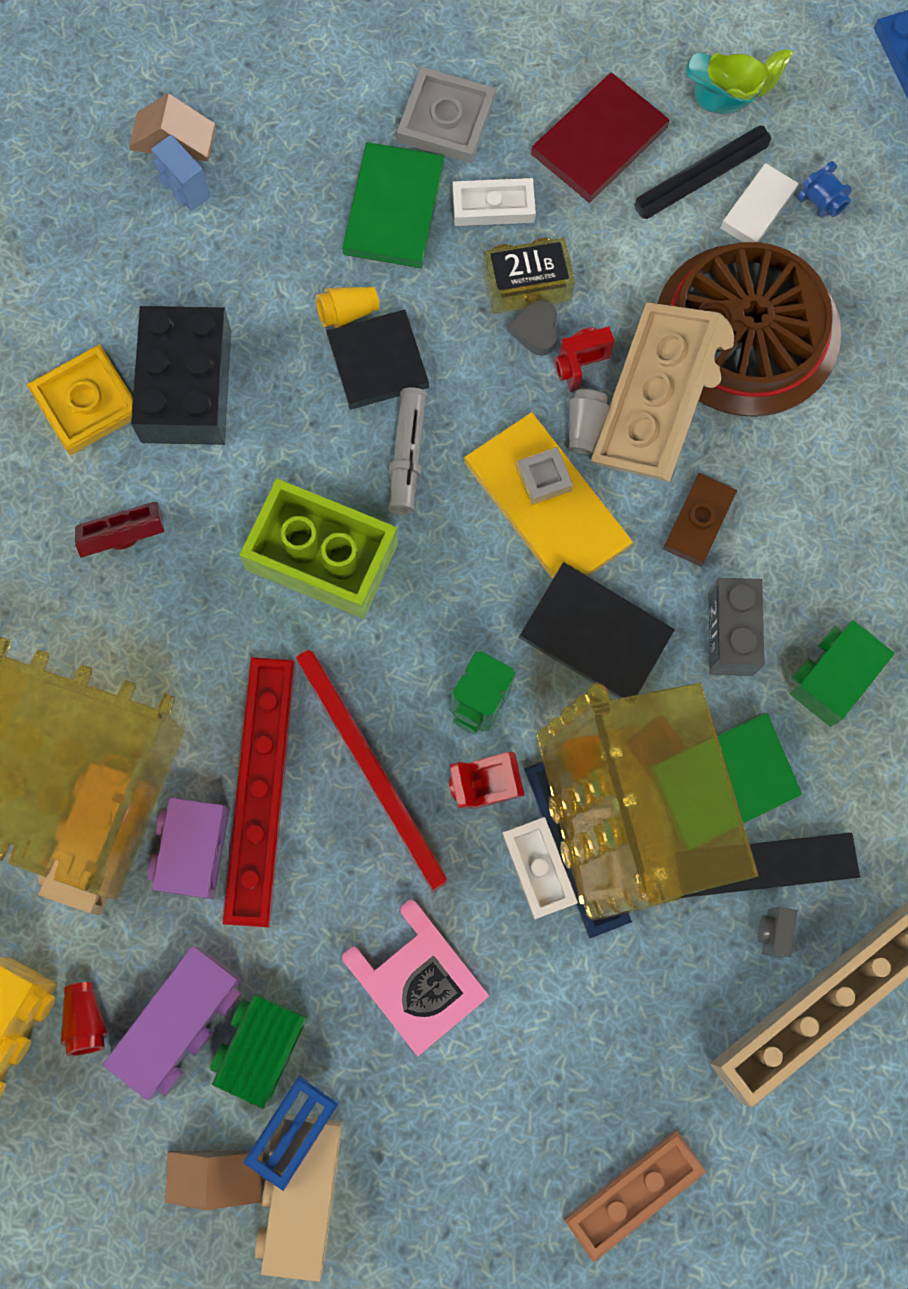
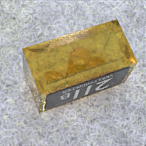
(528, 274)

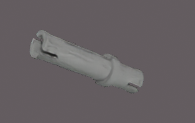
(406, 468)

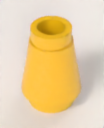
(345, 304)

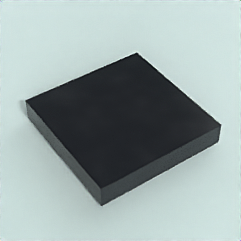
(377, 358)

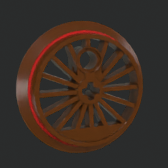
(764, 324)

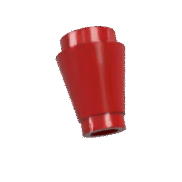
(82, 1021)

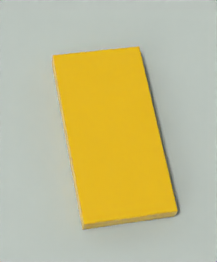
(557, 530)

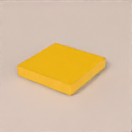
(83, 399)

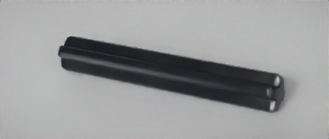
(702, 172)

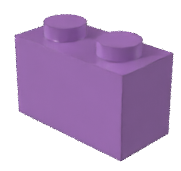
(189, 848)

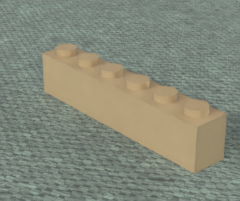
(817, 1012)

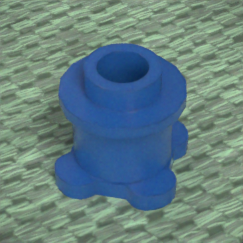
(826, 191)

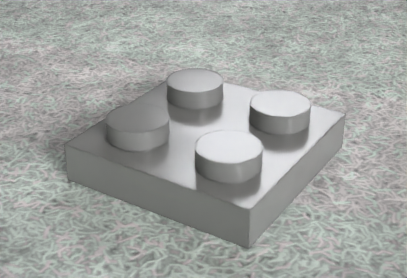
(446, 115)

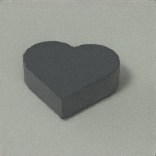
(536, 327)

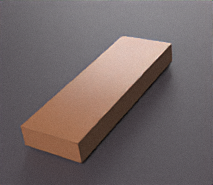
(634, 1195)

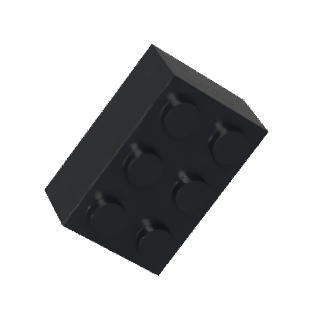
(181, 375)

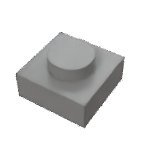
(544, 475)

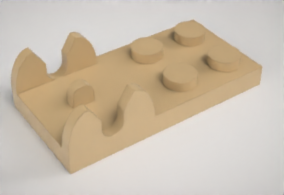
(661, 389)

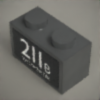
(736, 626)

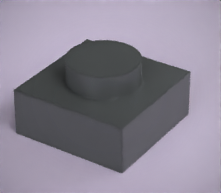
(777, 931)

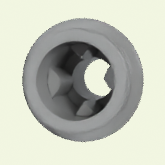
(586, 419)

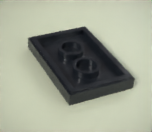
(596, 632)

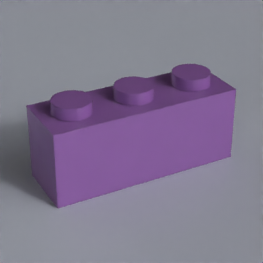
(174, 1024)

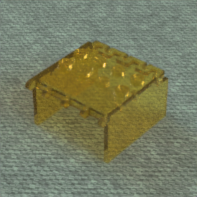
(78, 773)
(643, 799)

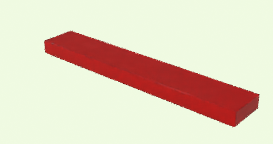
(372, 771)
(259, 793)

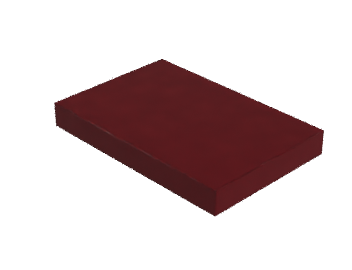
(600, 137)

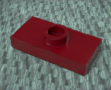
(119, 529)

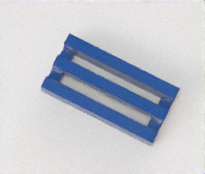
(267, 1170)

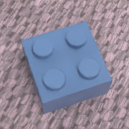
(180, 173)

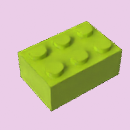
(319, 548)

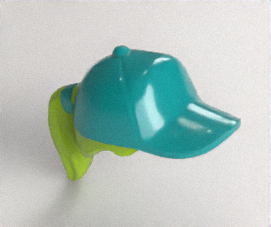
(734, 80)

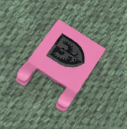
(422, 985)

